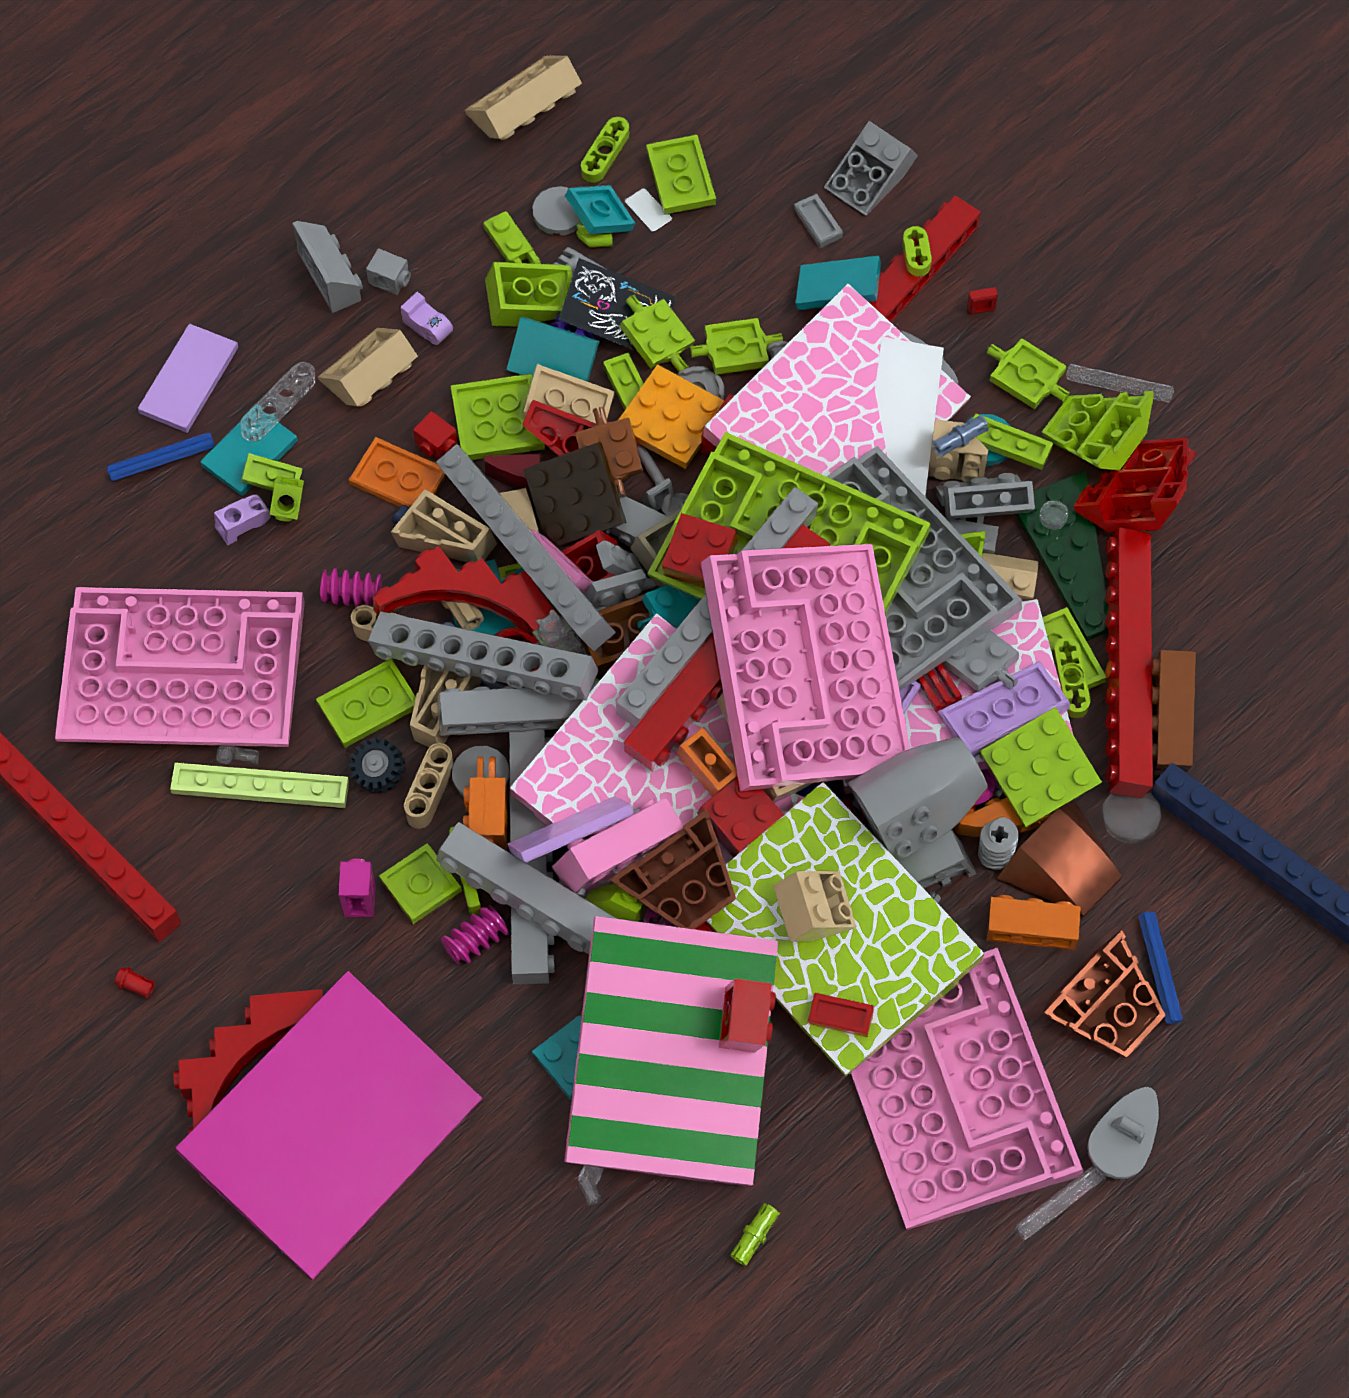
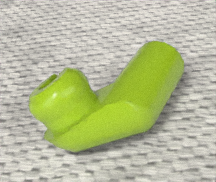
(594, 240)

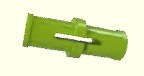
(754, 1234)

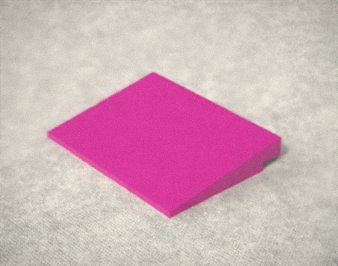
(328, 1125)

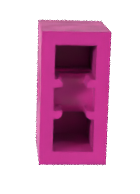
(357, 888)

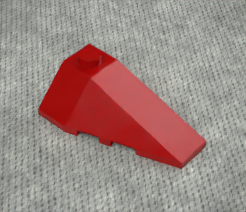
(555, 427)

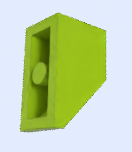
(617, 902)

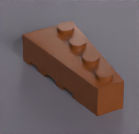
(1173, 709)

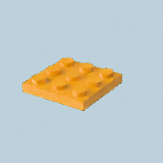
(671, 415)

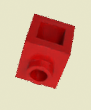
(435, 436)

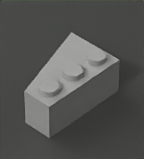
(939, 861)

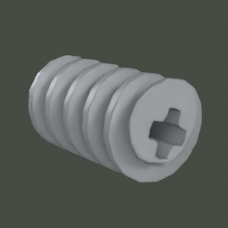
(997, 843)

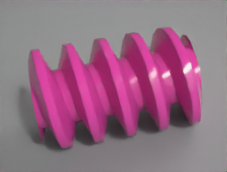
(349, 589)
(474, 934)

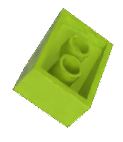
(526, 291)

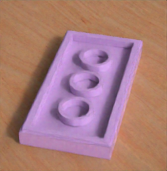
(188, 378)
(999, 711)
(570, 829)

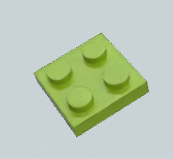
(420, 883)

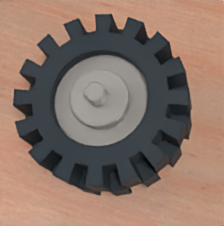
(377, 765)

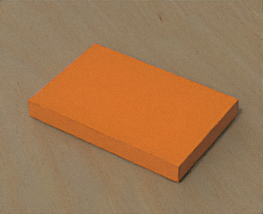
(396, 474)

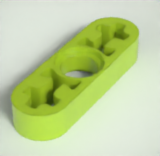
(605, 138)
(1076, 666)

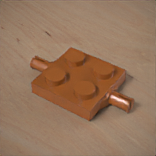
(618, 446)

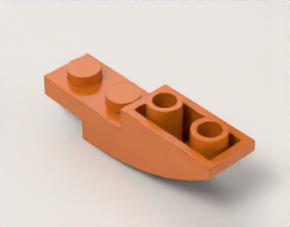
(974, 821)

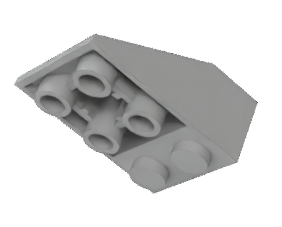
(870, 169)

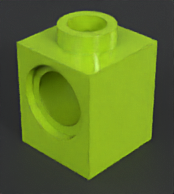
(292, 488)

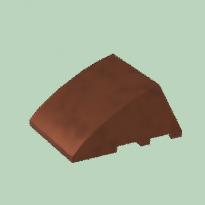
(1063, 862)
(682, 876)
(1108, 999)

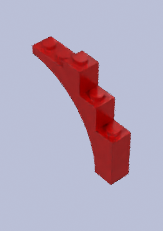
(474, 584)
(236, 1046)

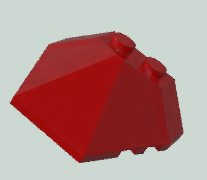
(1142, 490)

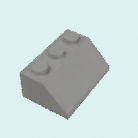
(327, 265)

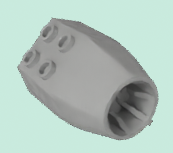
(919, 794)

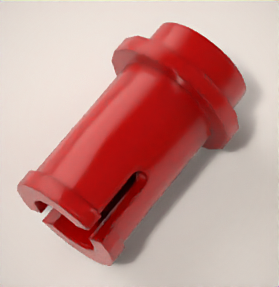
(134, 982)

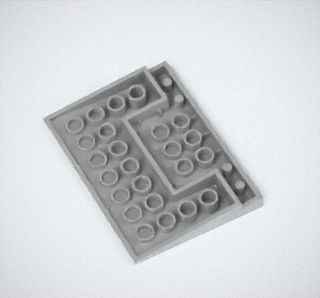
(949, 588)

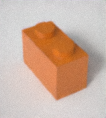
(707, 762)

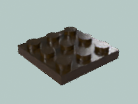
(575, 495)

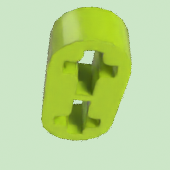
(921, 250)

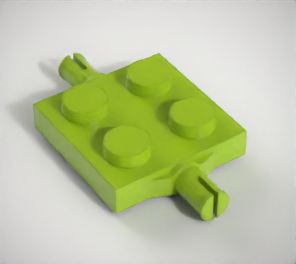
(657, 333)
(735, 346)
(1027, 373)

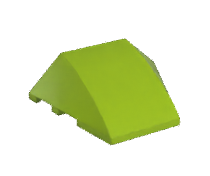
(1101, 428)

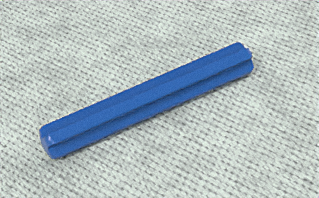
(160, 456)
(1160, 968)

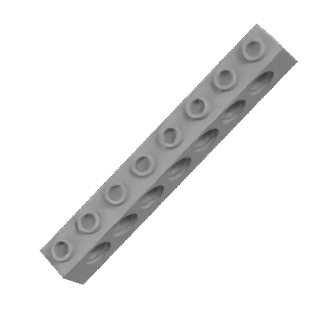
(419, 634)

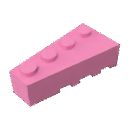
(617, 845)

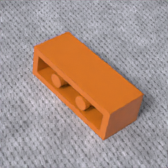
(1033, 922)

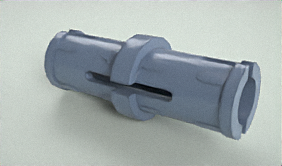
(960, 435)

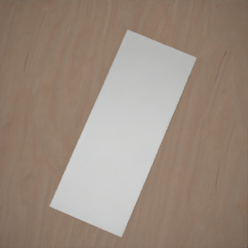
(907, 404)

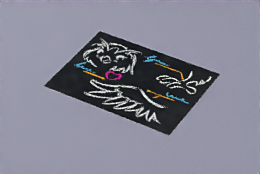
(599, 301)

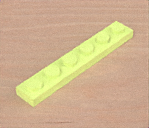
(259, 785)

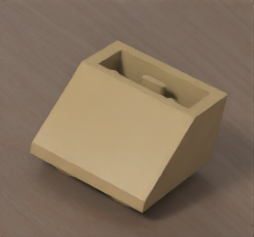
(961, 462)
(814, 905)

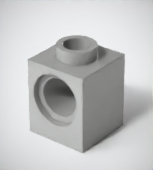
(388, 271)

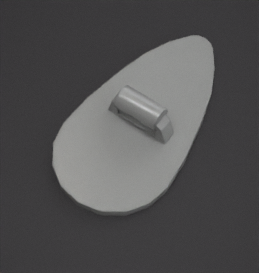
(1125, 1135)

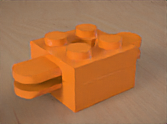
(487, 804)

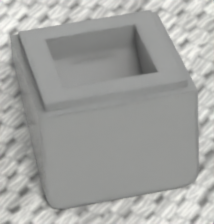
(654, 497)

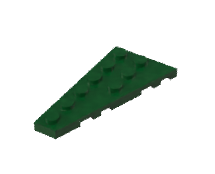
(1070, 555)

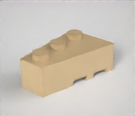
(437, 523)
(425, 718)

